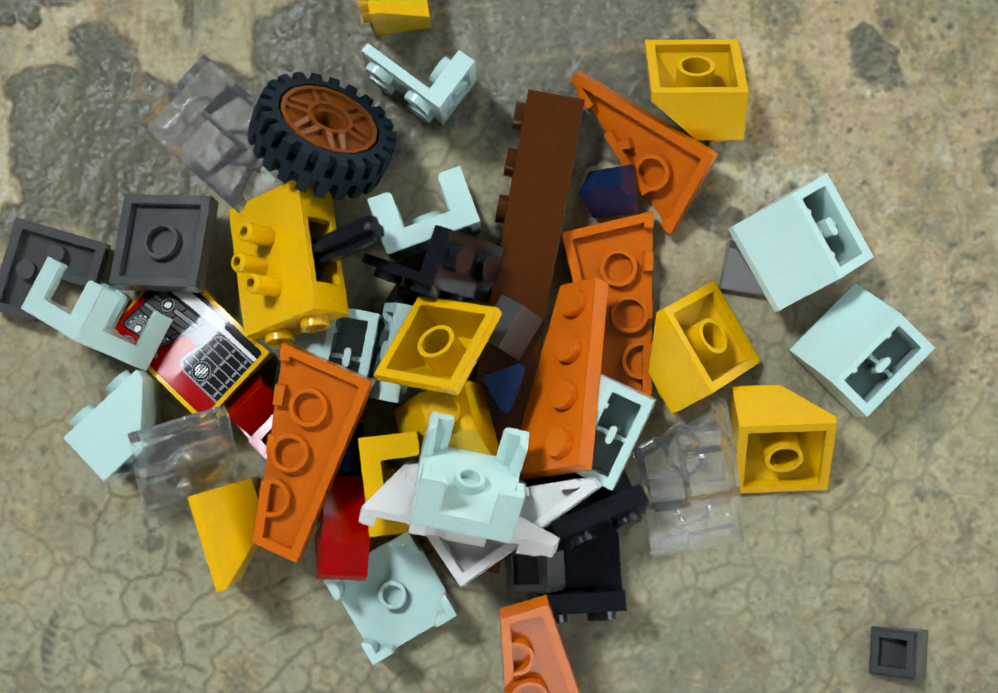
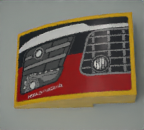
(203, 351)

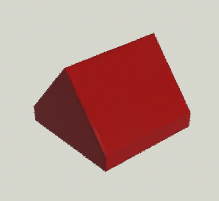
(252, 404)

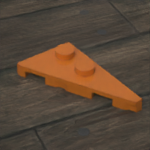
(666, 160)

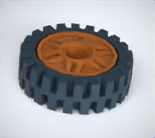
(321, 135)

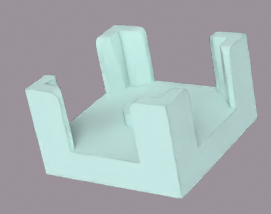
(413, 240)
(94, 317)
(468, 488)
(396, 598)

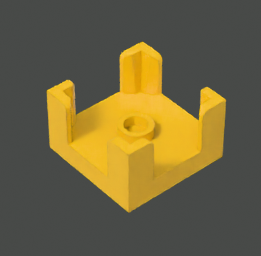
(375, 472)

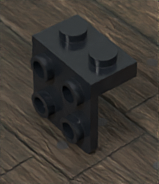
(452, 269)
(596, 513)
(591, 581)

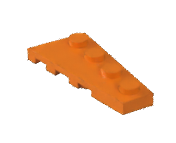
(623, 257)
(534, 650)

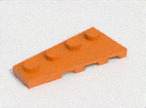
(567, 383)
(309, 436)

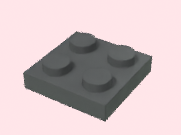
(164, 243)

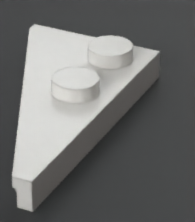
(395, 502)
(541, 507)

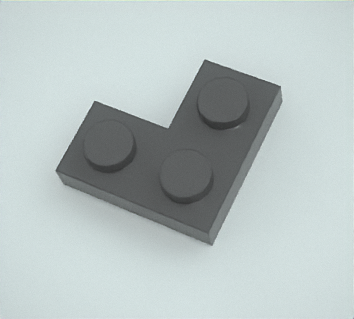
(27, 253)

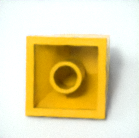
(700, 85)
(438, 344)
(698, 348)
(473, 421)
(780, 440)
(226, 529)

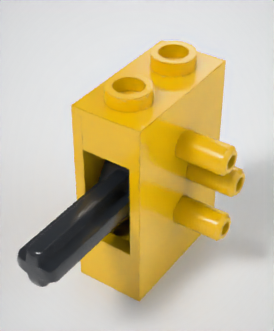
(292, 262)

